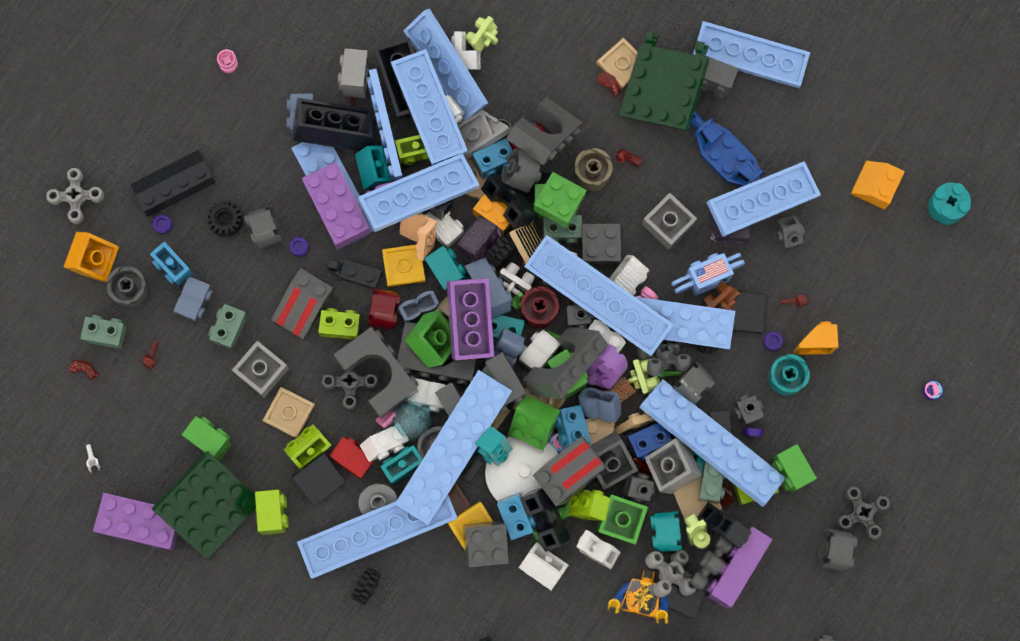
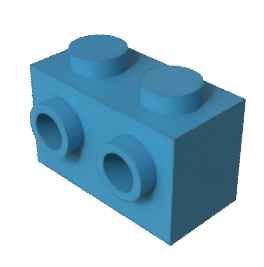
(492, 158)
(167, 260)
(571, 426)
(515, 516)

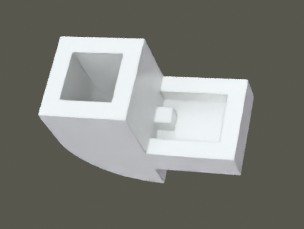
(470, 58)
(597, 549)

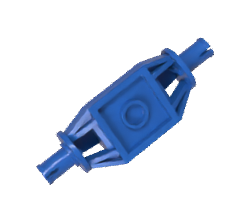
(725, 153)

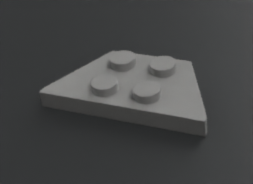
(481, 131)

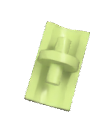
(485, 34)
(647, 384)
(697, 532)

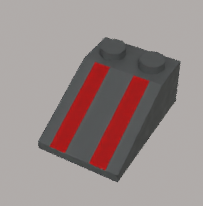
(302, 303)
(569, 471)

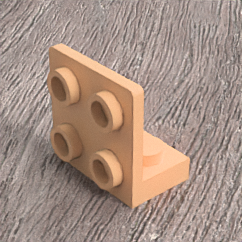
(421, 230)

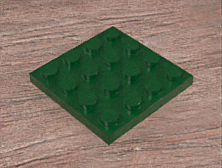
(206, 505)

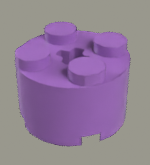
(607, 368)

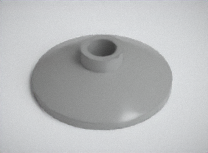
(366, 499)

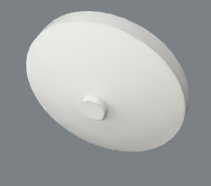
(517, 471)

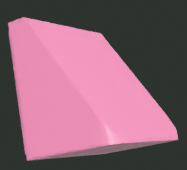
(387, 421)

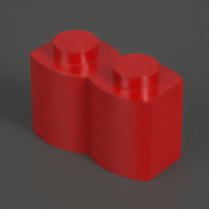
(351, 457)

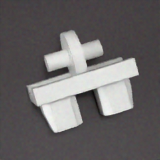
(509, 275)

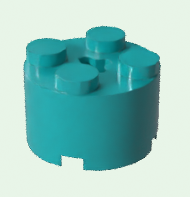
(949, 213)
(798, 371)
(667, 531)

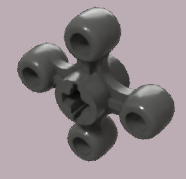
(664, 357)
(350, 390)
(859, 506)
(711, 563)

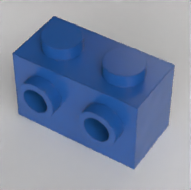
(648, 440)

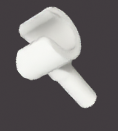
(91, 460)

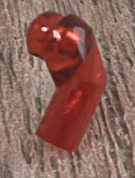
(610, 81)
(624, 155)
(81, 365)
(728, 495)

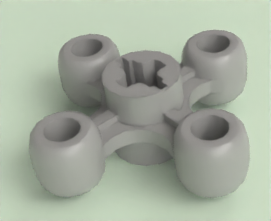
(79, 200)
(670, 573)

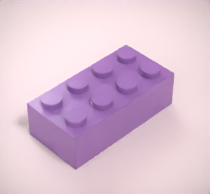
(336, 205)
(470, 318)
(133, 522)
(738, 569)

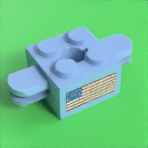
(708, 274)

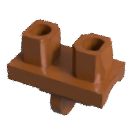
(725, 299)

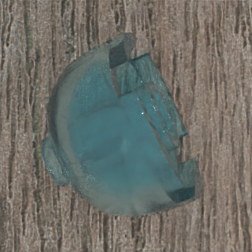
(412, 419)

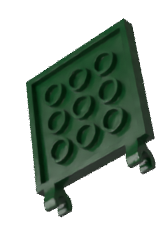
(664, 85)

